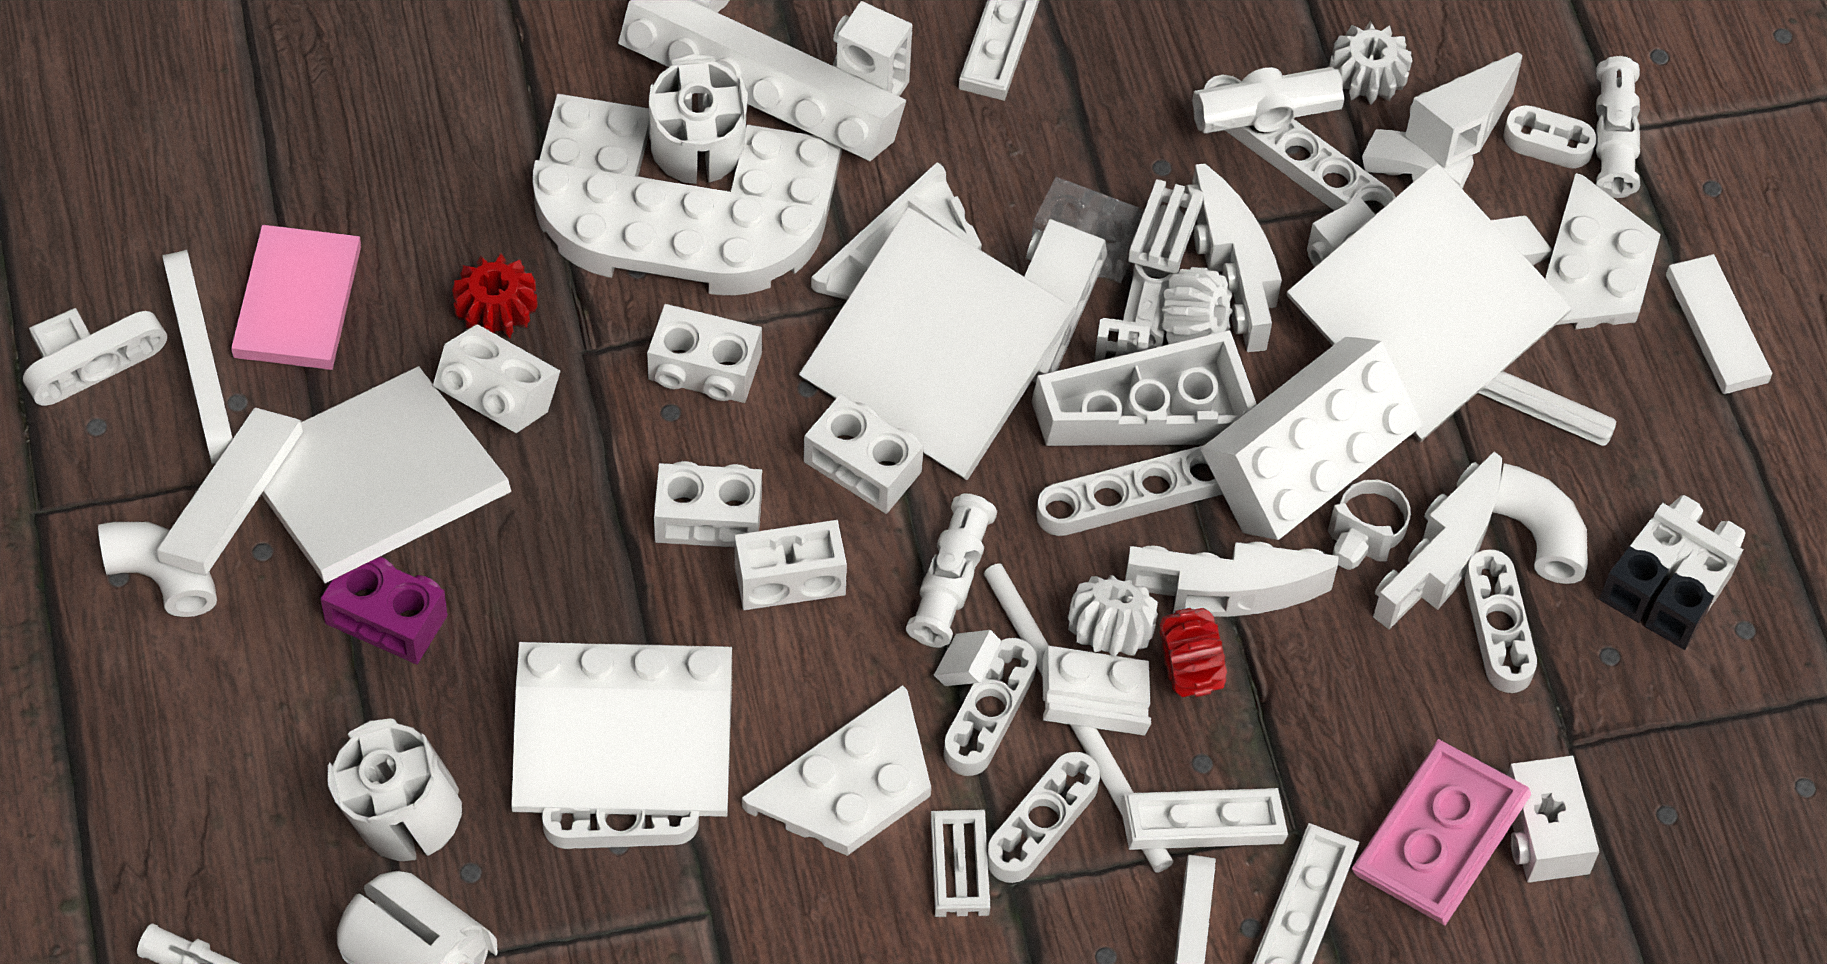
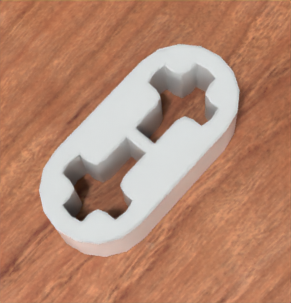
(1549, 136)

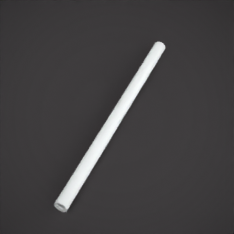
(1088, 737)

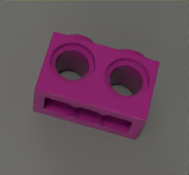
(378, 616)

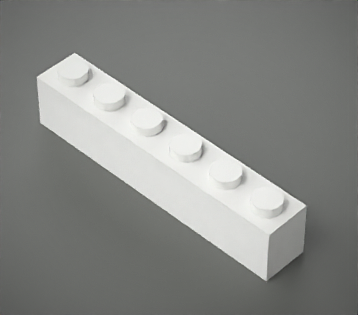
(774, 74)

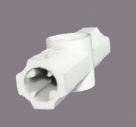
(1268, 100)
(1147, 294)

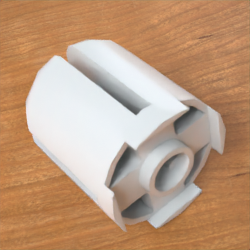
(716, 129)
(395, 788)
(409, 926)

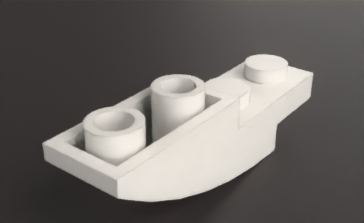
(1240, 249)
(1448, 545)
(1250, 583)

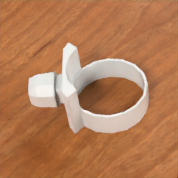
(1361, 539)

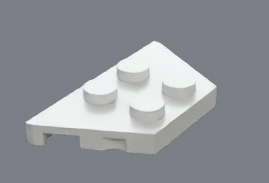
(928, 197)
(1601, 258)
(851, 780)

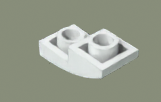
(1395, 154)

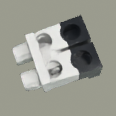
(1687, 554)

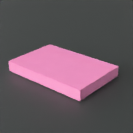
(296, 297)
(1441, 831)

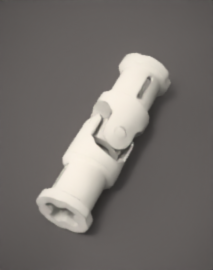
(1618, 127)
(951, 570)

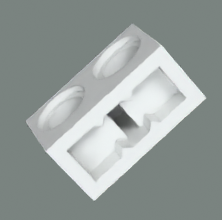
(875, 47)
(708, 343)
(496, 378)
(856, 461)
(706, 517)
(790, 564)

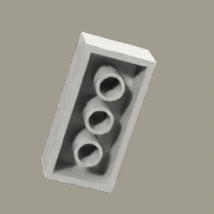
(1311, 437)

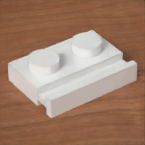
(1096, 690)

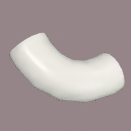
(1550, 518)
(133, 549)

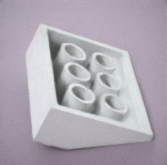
(622, 728)

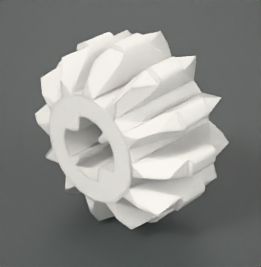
(1371, 62)
(1196, 305)
(1112, 615)

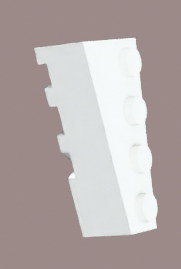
(1147, 397)

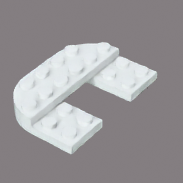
(732, 240)

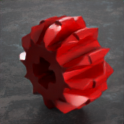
(495, 295)
(1193, 652)

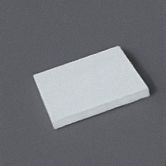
(1436, 291)
(939, 341)
(380, 475)

